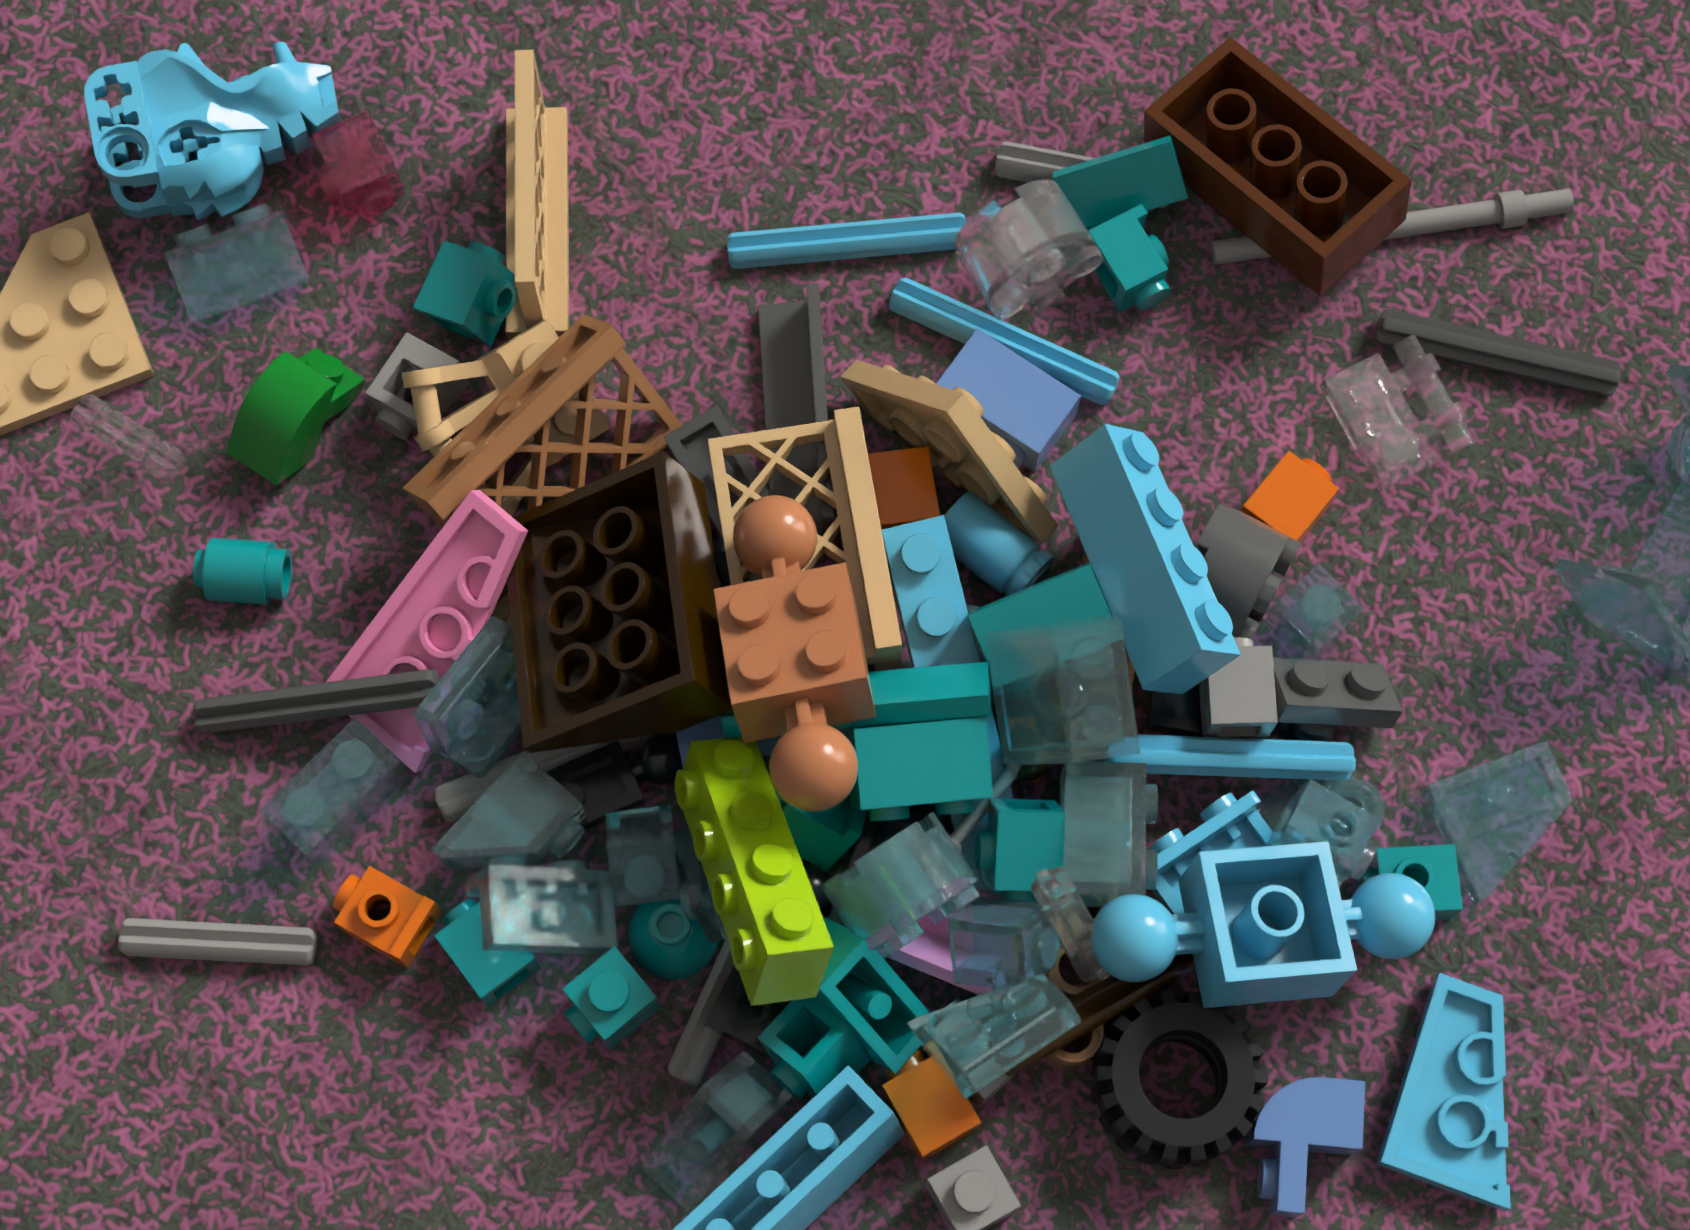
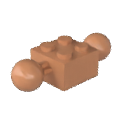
(794, 654)

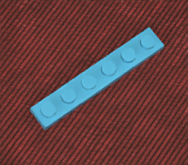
(938, 629)

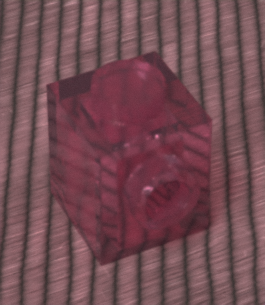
(357, 167)

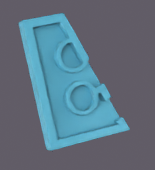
(1451, 1097)

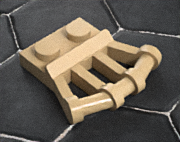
(499, 370)

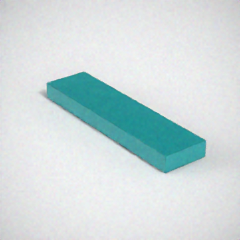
(917, 696)

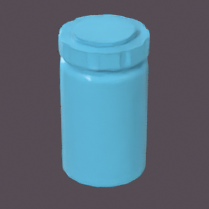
(994, 546)

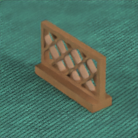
(526, 411)

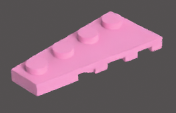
(435, 614)

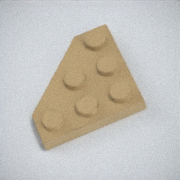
(64, 326)
(956, 438)

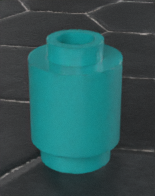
(243, 571)

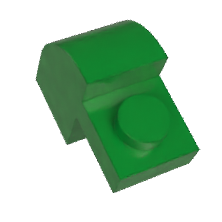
(287, 411)

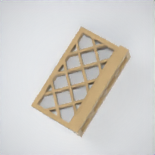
(536, 204)
(855, 510)

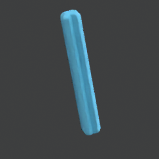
(844, 240)
(961, 321)
(1243, 757)

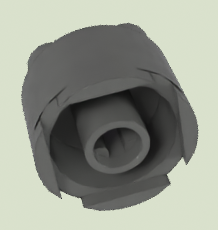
(1241, 564)

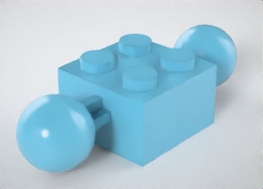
(1264, 925)

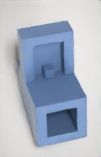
(1301, 1118)

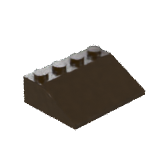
(617, 611)

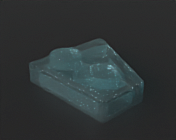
(1498, 813)
(994, 1031)

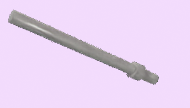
(1506, 209)

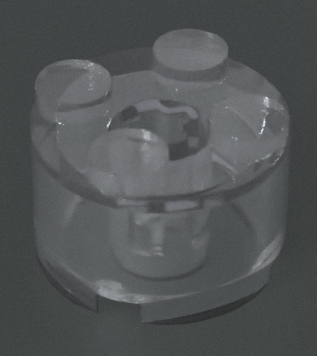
(1026, 250)

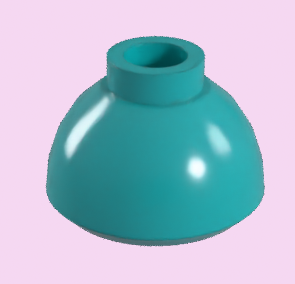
(667, 942)

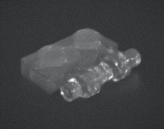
(1380, 420)

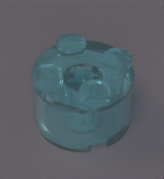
(900, 883)

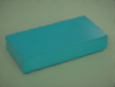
(1123, 180)

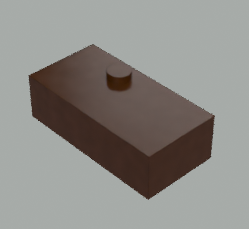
(1279, 166)

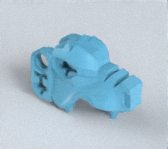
(198, 132)

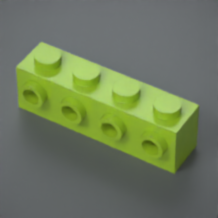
(753, 871)

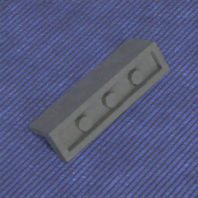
(796, 390)

